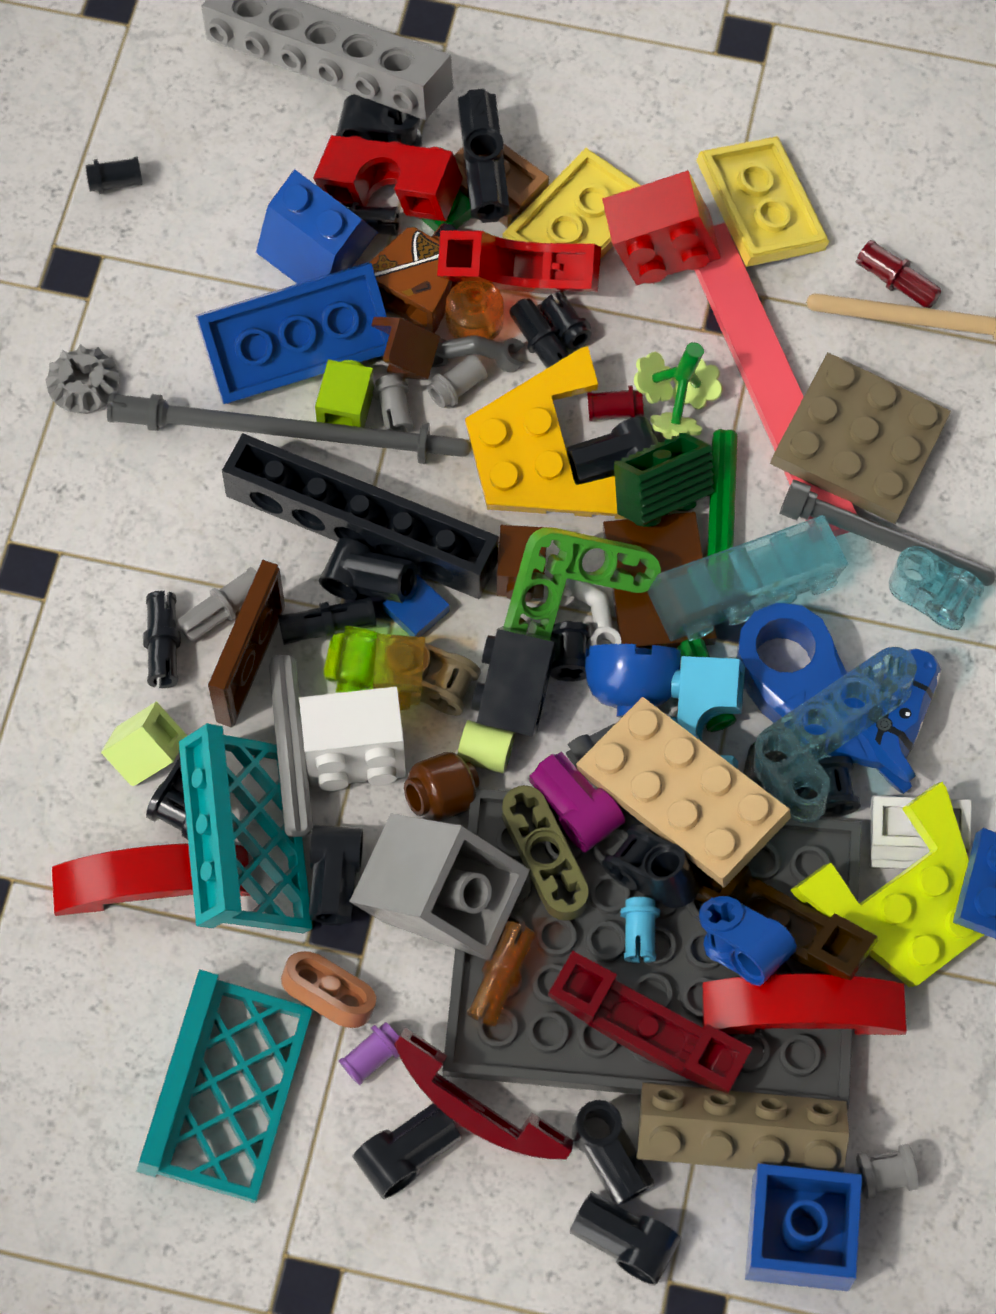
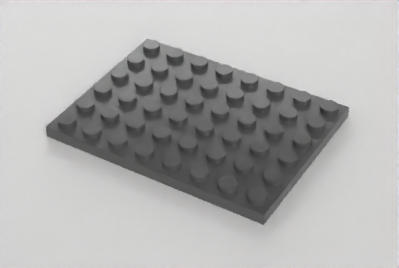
(552, 1047)

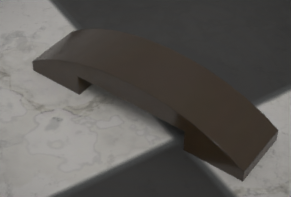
(821, 942)

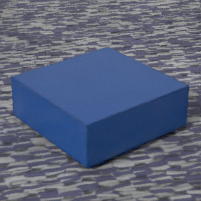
(420, 612)

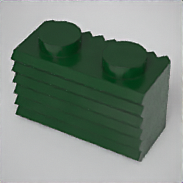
(663, 479)

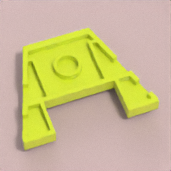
(916, 907)

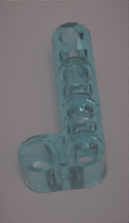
(841, 723)

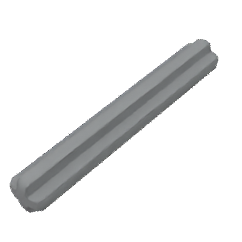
(290, 746)

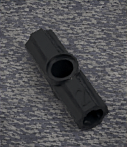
(484, 174)

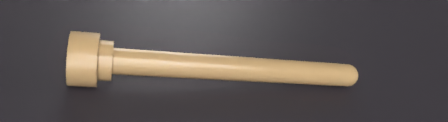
(902, 314)

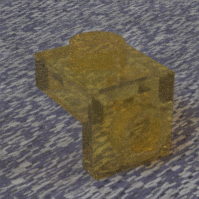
(400, 665)

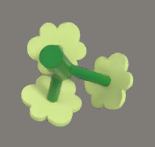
(694, 385)

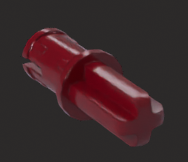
(898, 274)

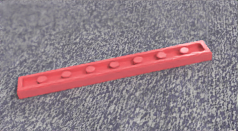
(756, 349)

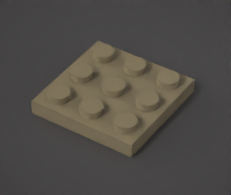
(860, 437)

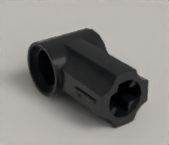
(596, 457)
(359, 570)
(334, 861)
(613, 1156)
(395, 1157)
(638, 1244)

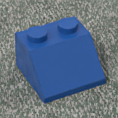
(310, 232)

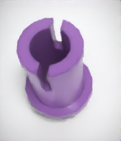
(371, 1053)

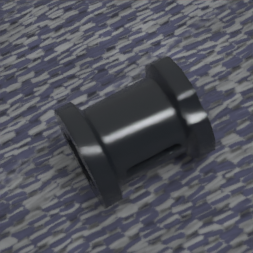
(570, 650)

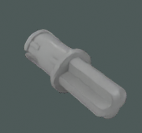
(217, 607)

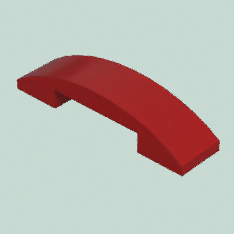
(125, 876)
(805, 1002)

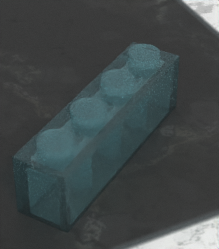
(747, 579)

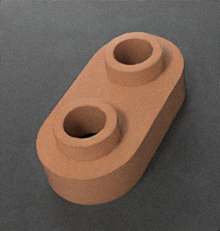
(328, 989)

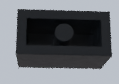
(515, 680)

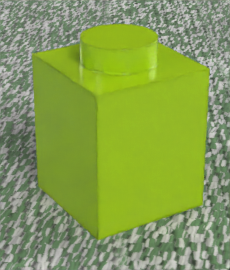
(345, 393)

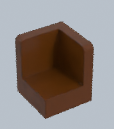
(409, 347)

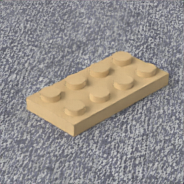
(684, 791)

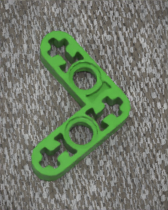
(569, 566)

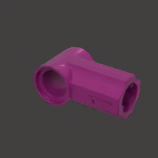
(582, 811)

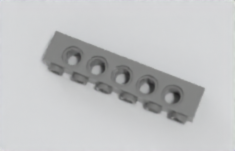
(334, 51)

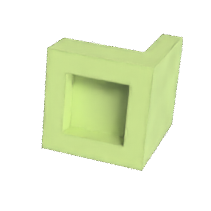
(144, 744)

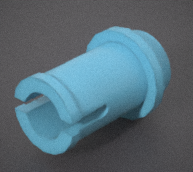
(640, 928)

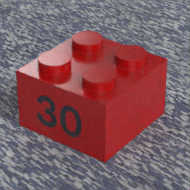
(661, 228)

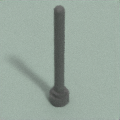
(804, 503)

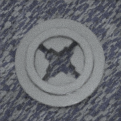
(77, 396)

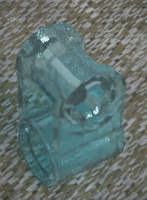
(936, 589)

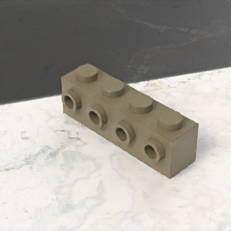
(741, 1129)

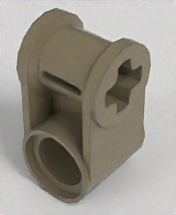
(439, 672)

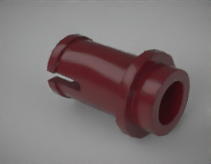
(615, 404)

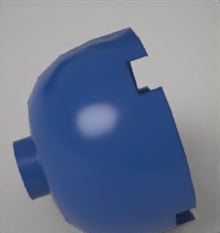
(625, 674)

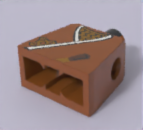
(409, 277)

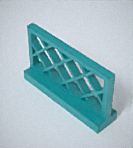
(214, 828)
(182, 1077)

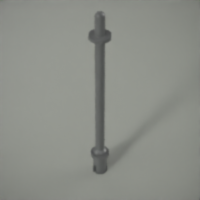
(157, 413)

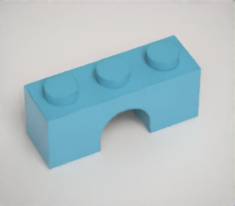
(706, 690)

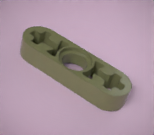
(518, 827)

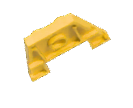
(523, 449)

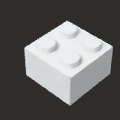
(353, 738)

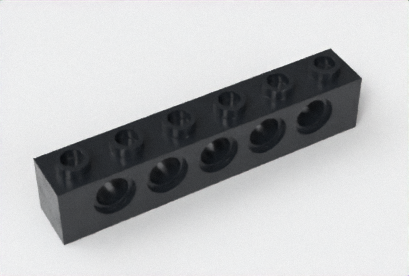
(353, 509)

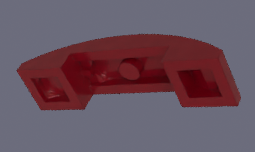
(648, 1027)
(533, 1139)

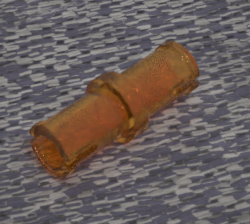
(501, 974)

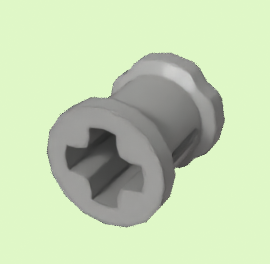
(887, 1171)

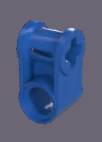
(744, 939)

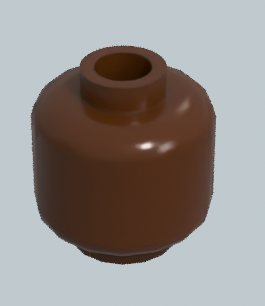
(441, 786)

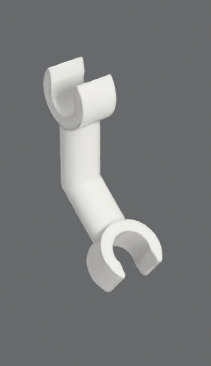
(600, 609)

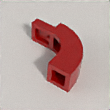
(518, 264)

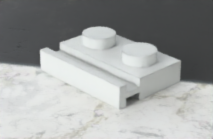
(895, 839)

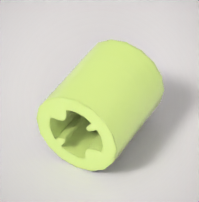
(486, 746)

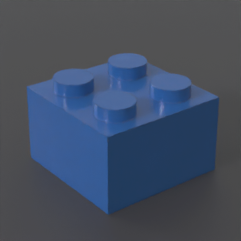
(803, 1227)

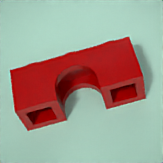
(358, 167)

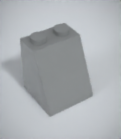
(440, 884)

